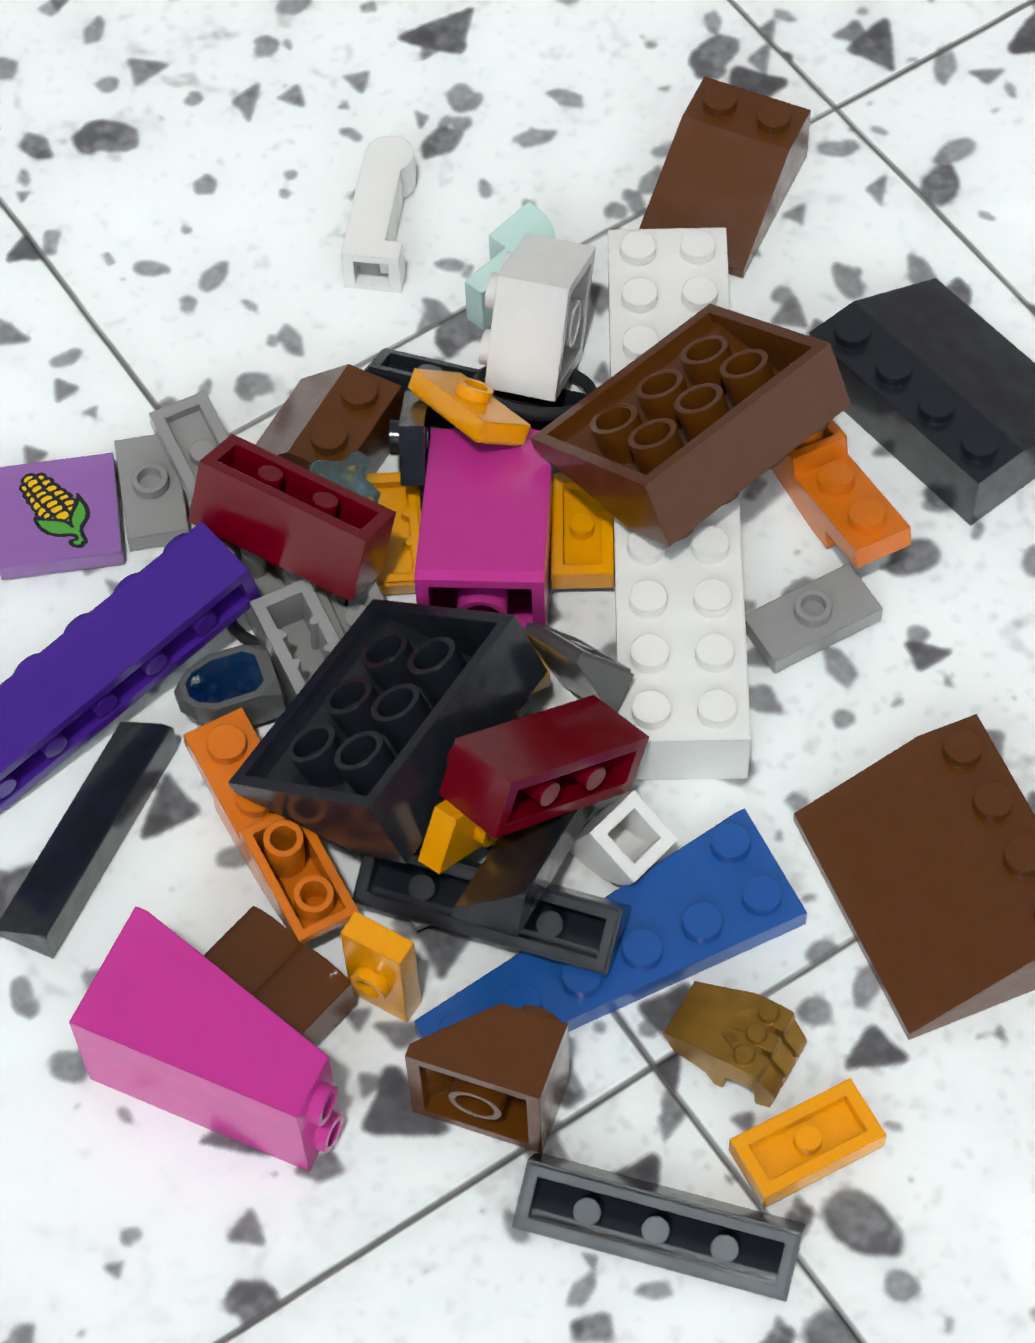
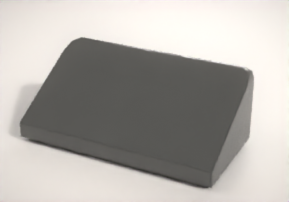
(581, 665)

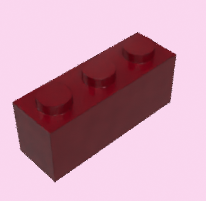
(291, 517)
(542, 765)

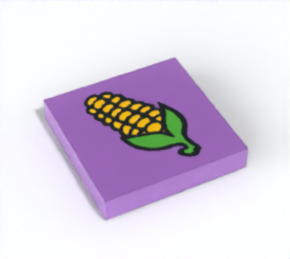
(59, 516)

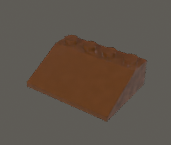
(695, 420)
(933, 874)

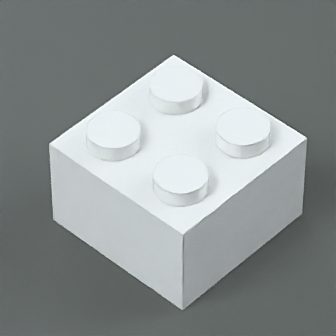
(537, 316)

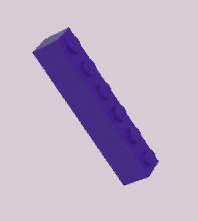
(117, 655)

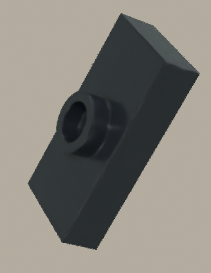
(411, 439)

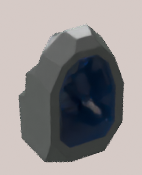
(229, 681)

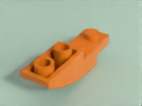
(841, 499)
(280, 853)

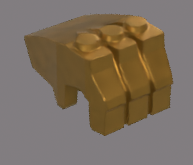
(737, 1038)

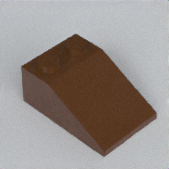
(730, 167)

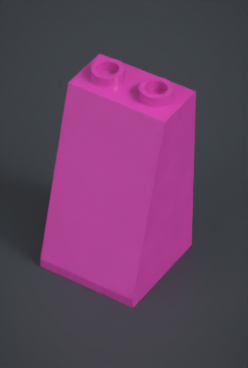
(485, 527)
(203, 1047)

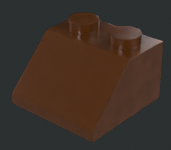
(335, 416)
(494, 1074)

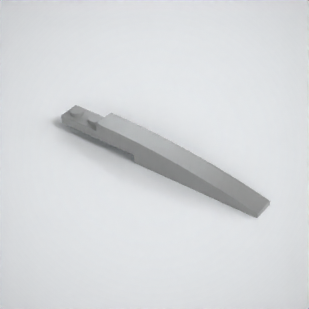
(289, 612)

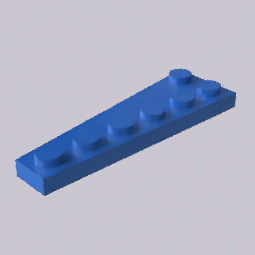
(683, 918)

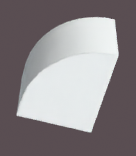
(623, 840)

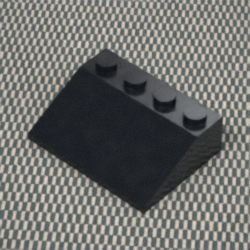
(939, 392)
(376, 720)

